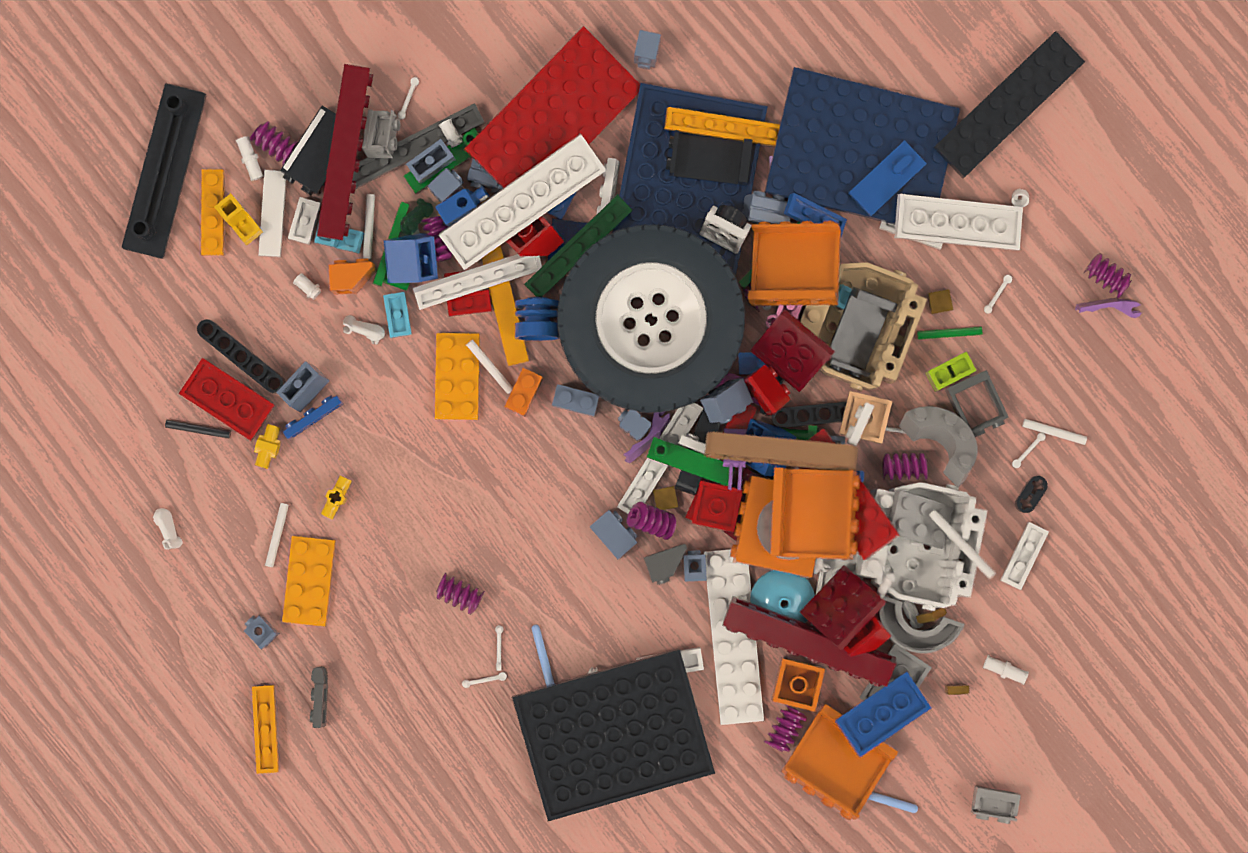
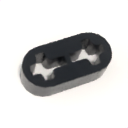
(1035, 498)

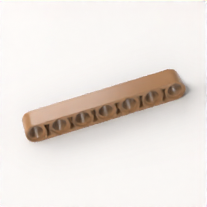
(781, 451)

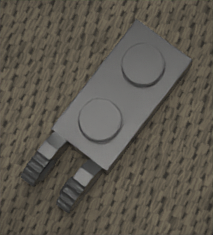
(319, 696)

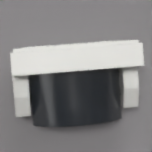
(728, 223)

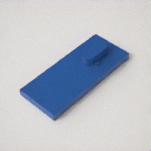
(887, 178)

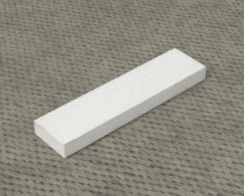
(272, 214)

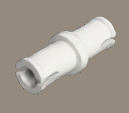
(249, 158)
(1005, 669)

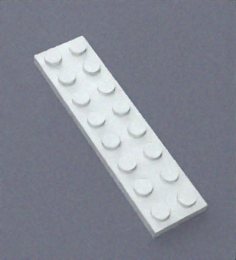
(522, 201)
(733, 652)

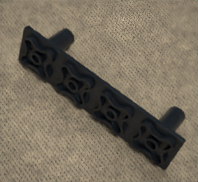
(164, 171)

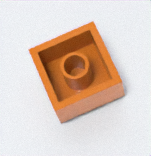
(798, 684)

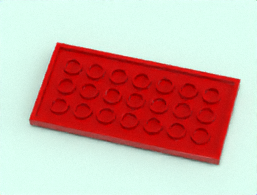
(568, 97)

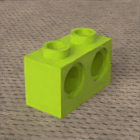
(950, 371)

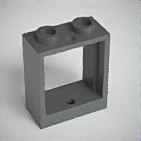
(985, 378)

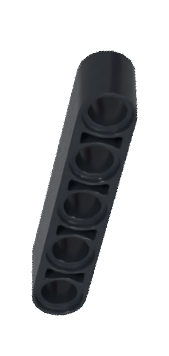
(232, 351)
(813, 412)
(686, 481)

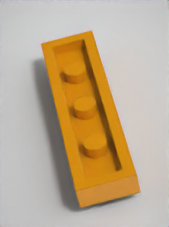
(211, 221)
(265, 729)

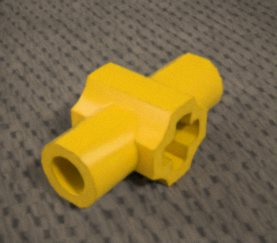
(267, 446)
(331, 508)

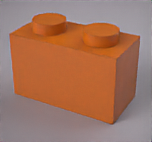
(523, 392)

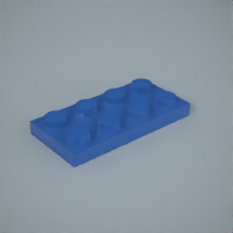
(883, 714)

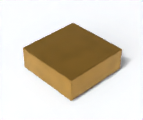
(940, 301)
(665, 498)
(929, 615)
(957, 689)

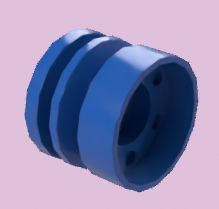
(537, 319)

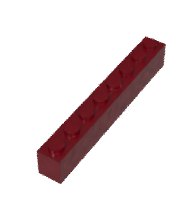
(343, 152)
(805, 640)

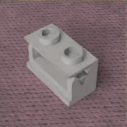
(380, 134)
(995, 804)

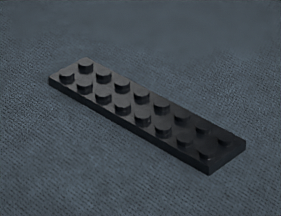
(1009, 104)

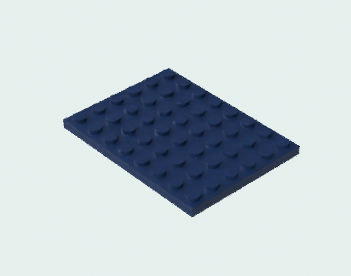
(844, 129)
(671, 199)

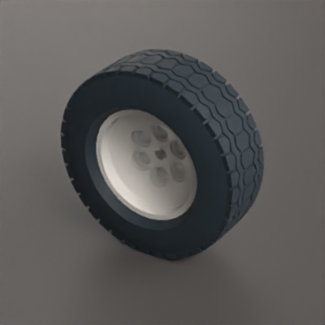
(642, 264)

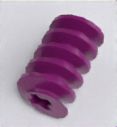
(272, 142)
(436, 226)
(1108, 275)
(905, 466)
(652, 520)
(459, 594)
(786, 729)

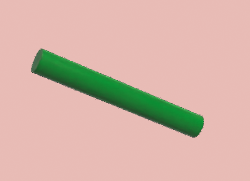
(946, 333)

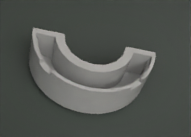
(948, 431)
(913, 640)

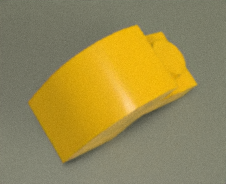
(238, 219)

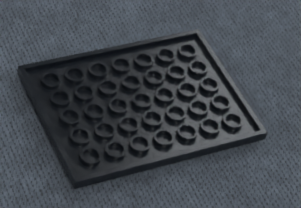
(613, 734)

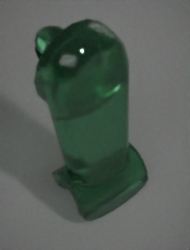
(410, 222)

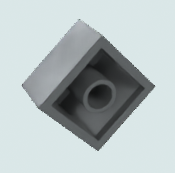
(664, 563)

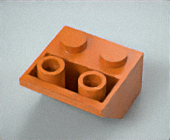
(350, 277)

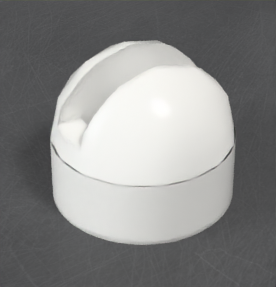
(1024, 199)

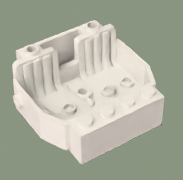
(935, 574)

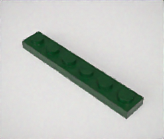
(568, 255)

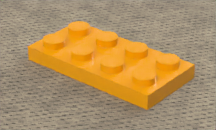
(456, 377)
(308, 581)

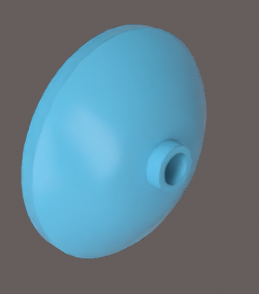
(779, 586)

